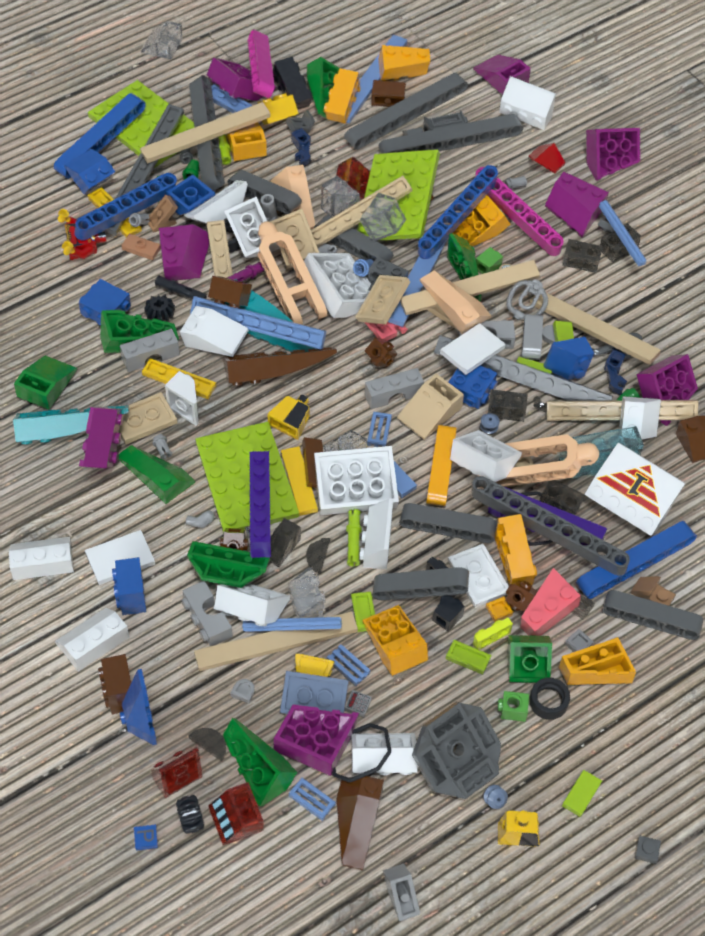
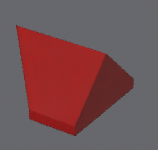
(548, 157)

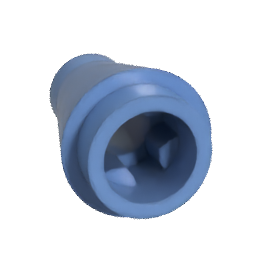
(361, 267)

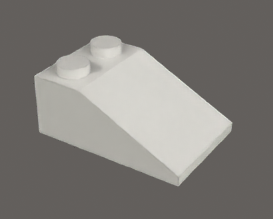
(212, 332)

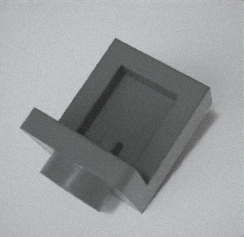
(306, 122)

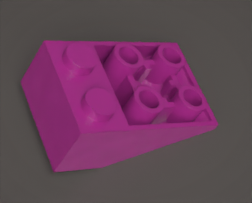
(499, 70)

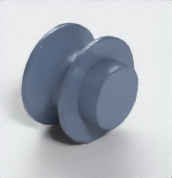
(489, 423)
(495, 796)

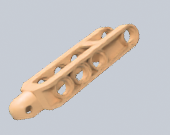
(268, 234)
(576, 458)

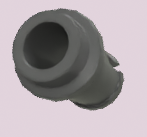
(186, 156)

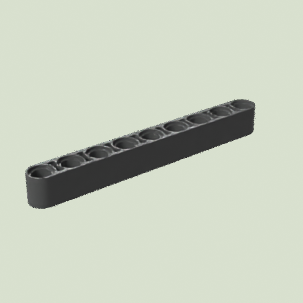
(405, 111)
(455, 136)
(209, 151)
(555, 532)

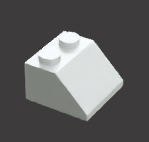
(182, 397)
(640, 413)

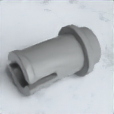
(516, 182)
(138, 219)
(160, 443)

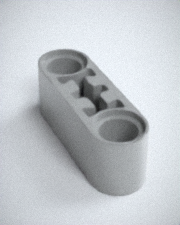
(532, 336)

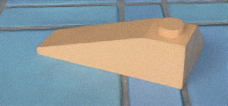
(295, 180)
(456, 303)

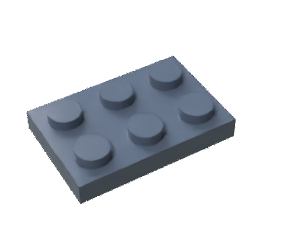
(313, 691)

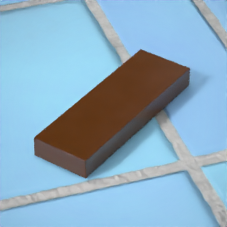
(310, 447)

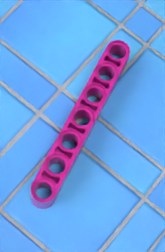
(260, 64)
(526, 215)

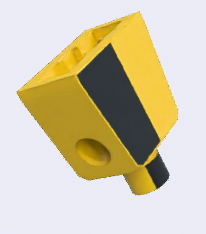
(290, 416)
(519, 829)

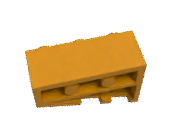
(402, 61)
(342, 95)
(514, 549)
(598, 665)

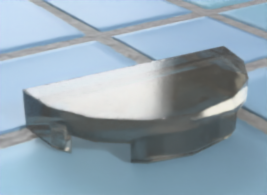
(317, 554)
(210, 741)

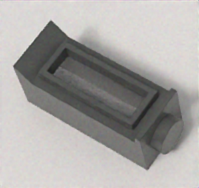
(444, 121)

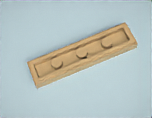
(219, 248)

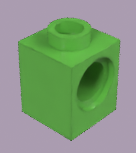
(521, 700)

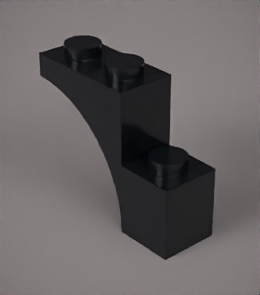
(449, 609)

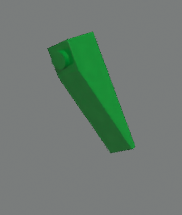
(320, 79)
(462, 258)
(122, 328)
(157, 474)
(259, 763)

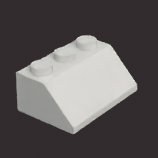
(528, 102)
(245, 224)
(484, 455)
(377, 535)
(41, 558)
(251, 603)
(93, 638)
(371, 747)

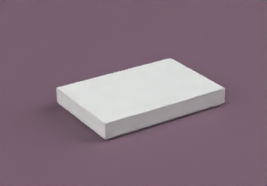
(472, 348)
(103, 556)
(484, 577)

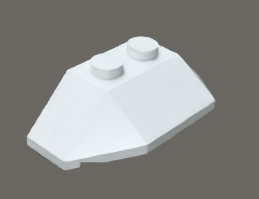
(214, 208)

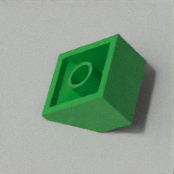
(529, 658)

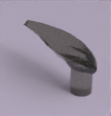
(539, 405)

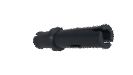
(175, 287)

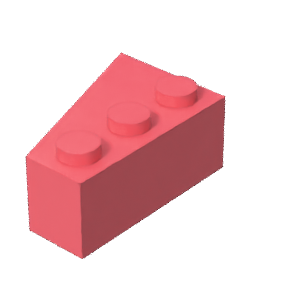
(550, 605)

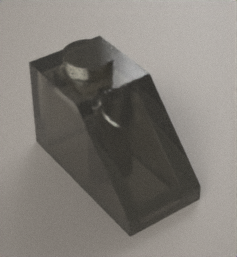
(283, 541)

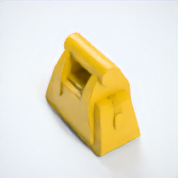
(313, 665)

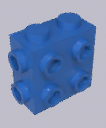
(103, 297)
(475, 385)

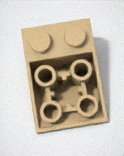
(431, 406)

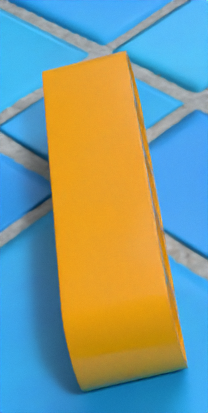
(441, 466)

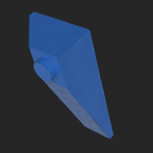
(136, 710)

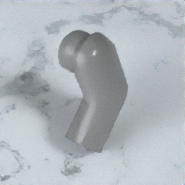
(327, 248)
(200, 521)

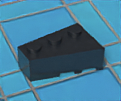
(288, 76)

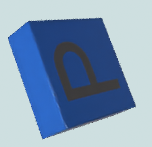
(145, 837)

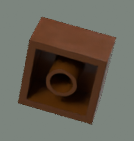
(114, 681)

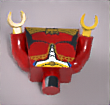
(74, 247)

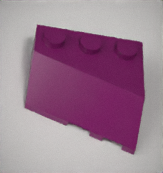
(232, 79)
(612, 150)
(575, 202)
(183, 251)
(668, 380)
(103, 437)
(315, 736)

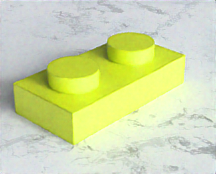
(497, 631)

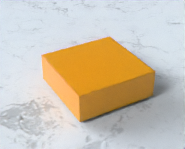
(499, 609)

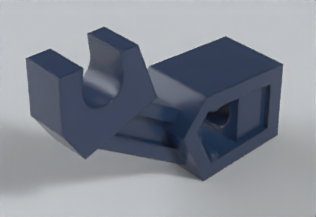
(302, 142)
(612, 367)

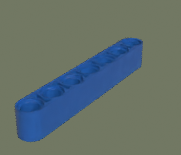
(103, 131)
(460, 204)
(124, 206)
(641, 557)

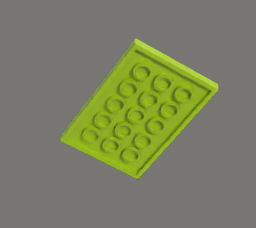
(141, 128)
(420, 172)
(227, 471)

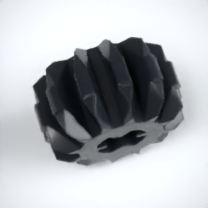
(159, 308)
(190, 814)

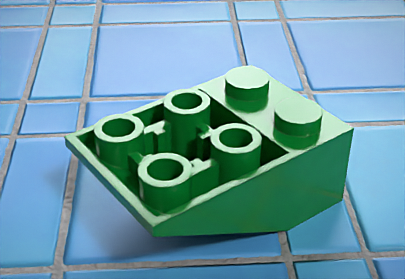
(44, 381)

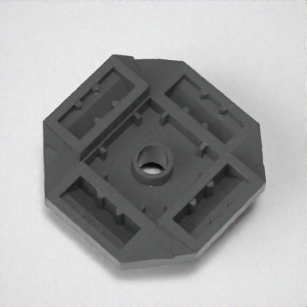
(475, 754)

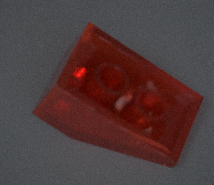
(178, 771)

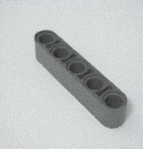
(285, 200)
(359, 244)
(448, 523)
(421, 583)
(653, 615)

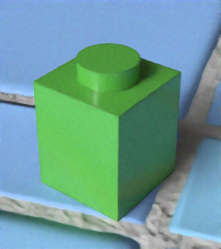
(489, 261)

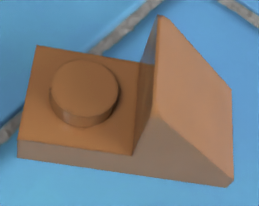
(162, 214)
(649, 589)

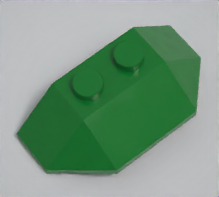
(225, 564)

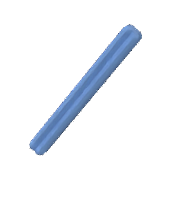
(622, 233)
(290, 624)

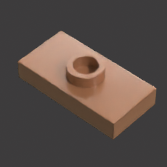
(141, 247)

